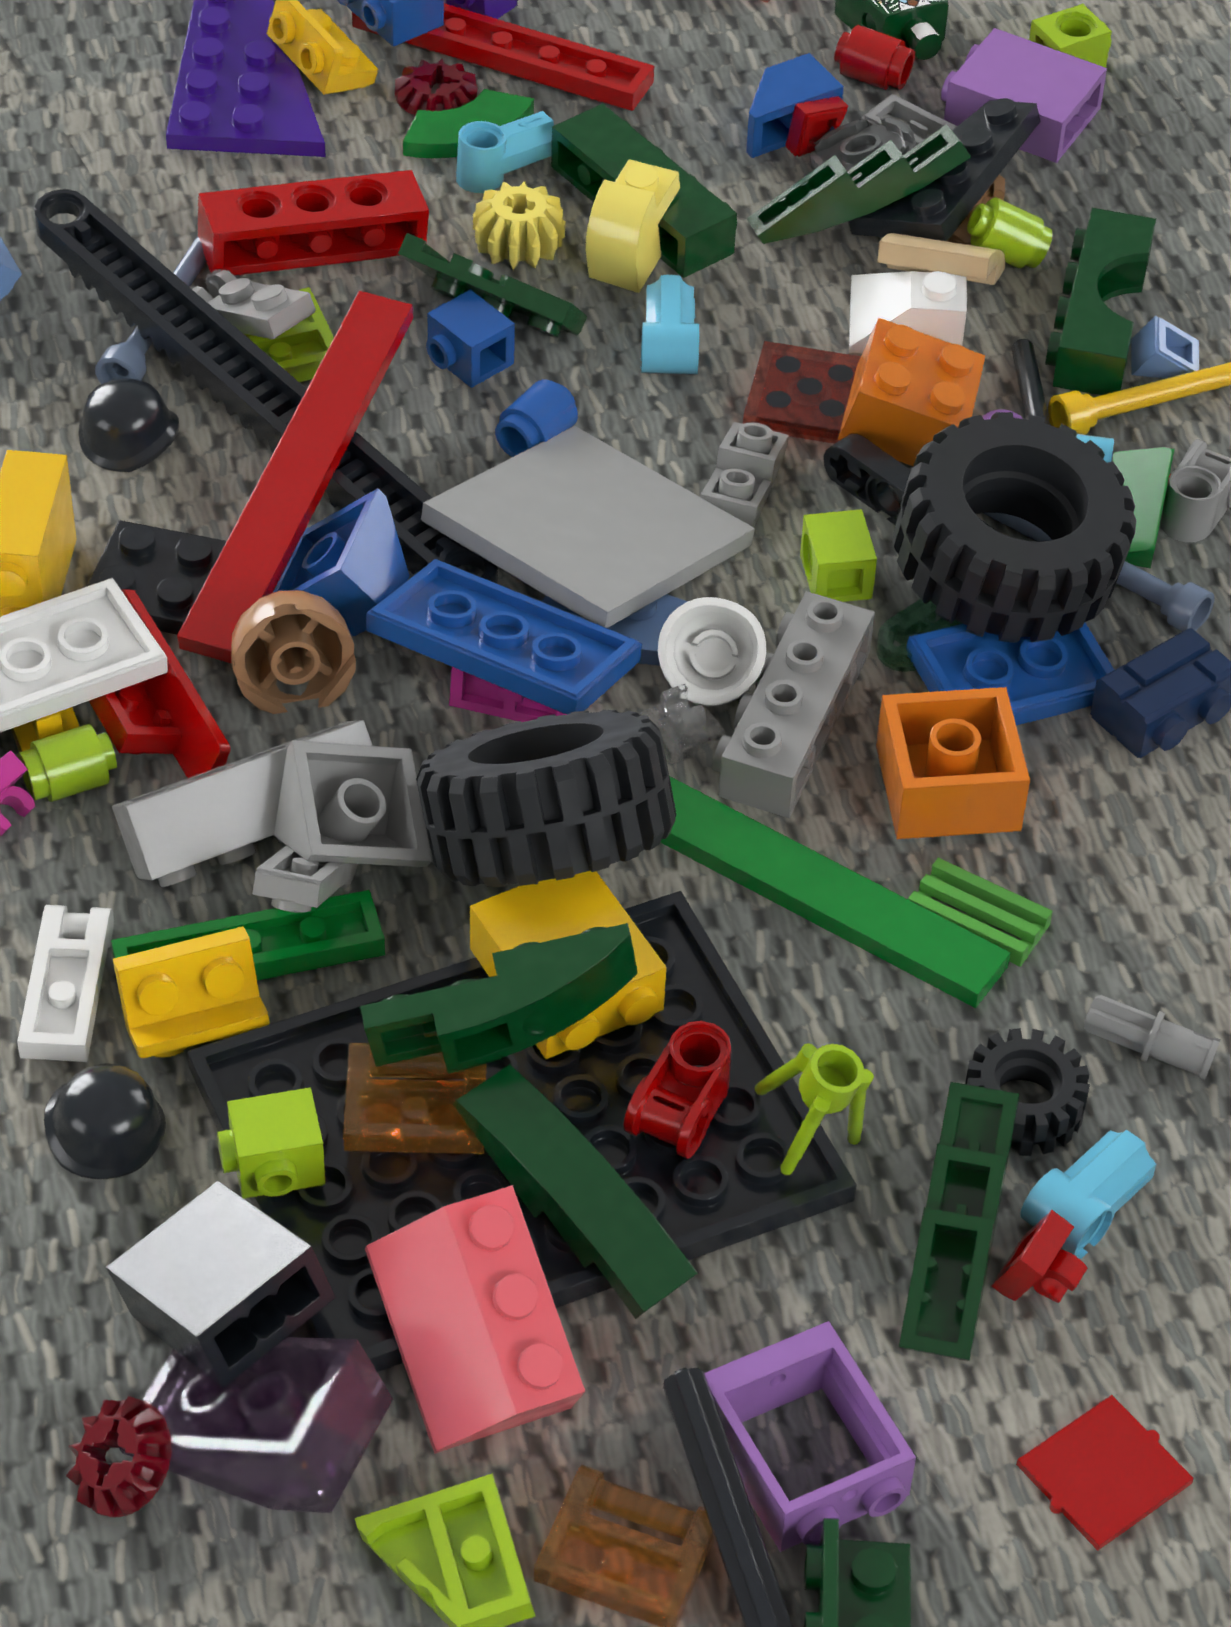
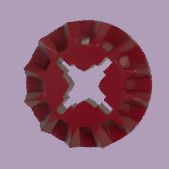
(415, 87)
(125, 1486)

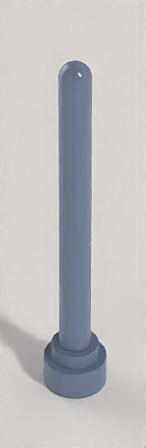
(128, 357)
(1183, 605)

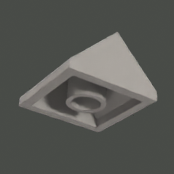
(352, 805)

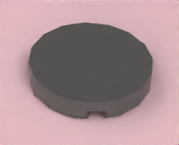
(858, 140)

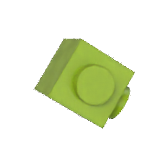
(273, 1143)

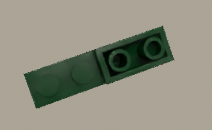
(530, 999)

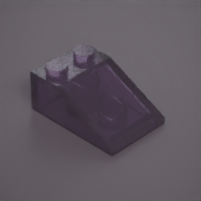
(279, 1430)

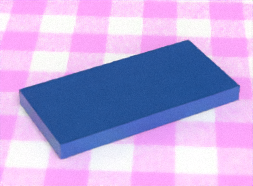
(504, 637)

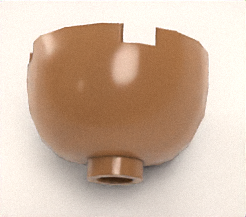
(295, 641)

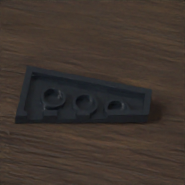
(937, 210)

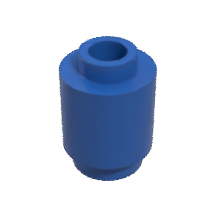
(536, 417)

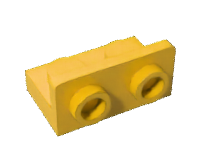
(319, 48)
(190, 993)

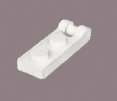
(65, 984)

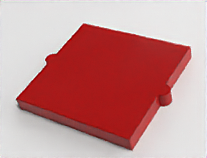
(1104, 1472)

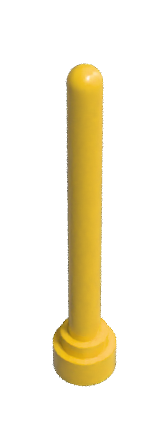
(1083, 411)

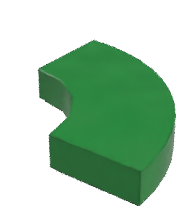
(437, 132)

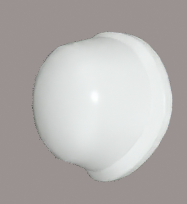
(712, 650)

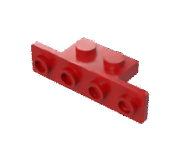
(163, 713)

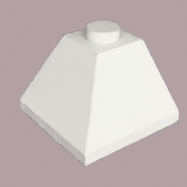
(921, 300)

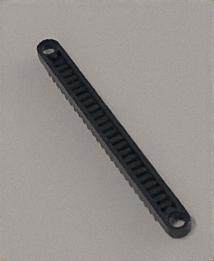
(229, 364)

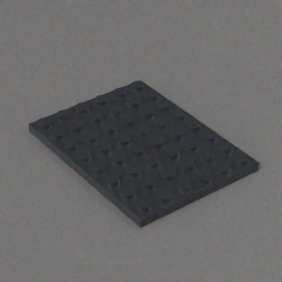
(703, 1202)

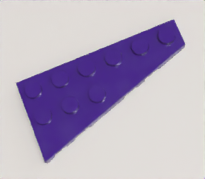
(239, 87)

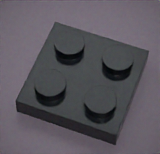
(162, 568)

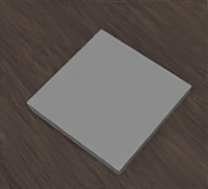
(588, 526)

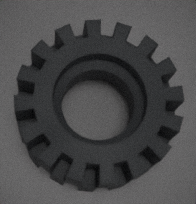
(1043, 1065)

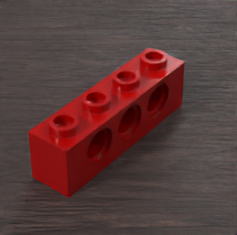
(310, 222)

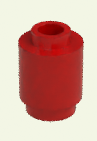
(874, 58)

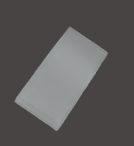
(746, 470)

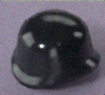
(126, 425)
(104, 1122)

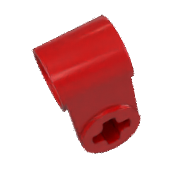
(676, 1095)

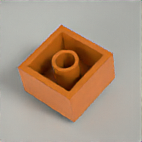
(910, 389)
(952, 763)

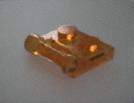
(407, 1112)
(617, 1563)

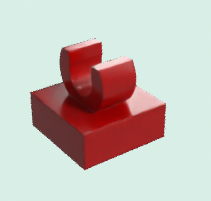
(1041, 1263)

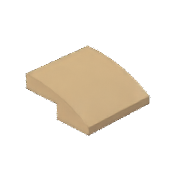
(932, 255)

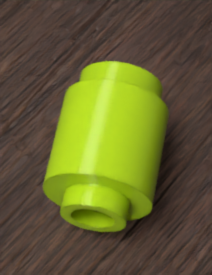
(1011, 230)
(67, 763)

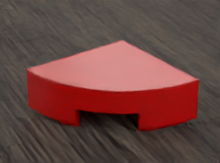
(812, 121)

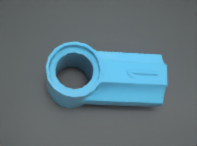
(494, 150)
(669, 332)
(1092, 1188)

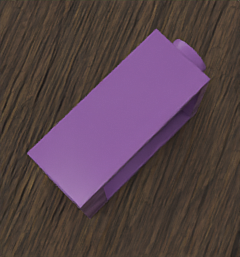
(788, 1372)

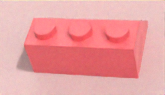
(475, 1320)

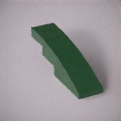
(837, 196)
(576, 1188)
(959, 1222)

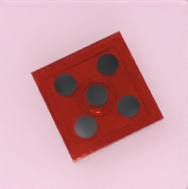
(801, 391)

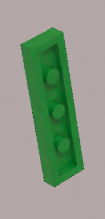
(284, 941)

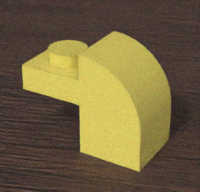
(625, 222)

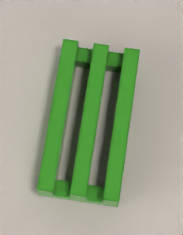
(984, 905)

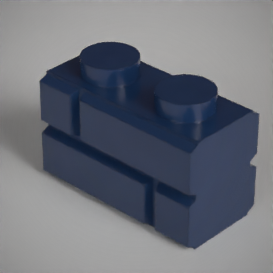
(1164, 694)

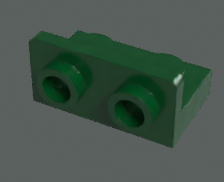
(858, 1581)

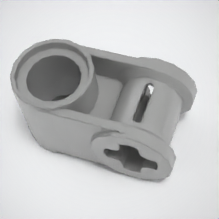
(1197, 494)

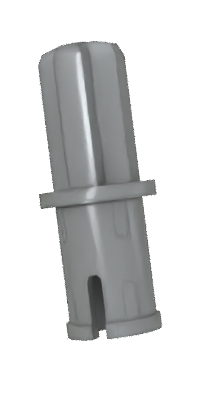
(1151, 1035)

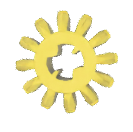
(519, 224)

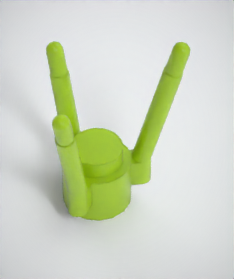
(827, 1085)

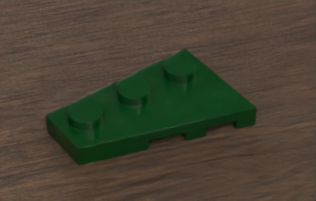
(454, 277)

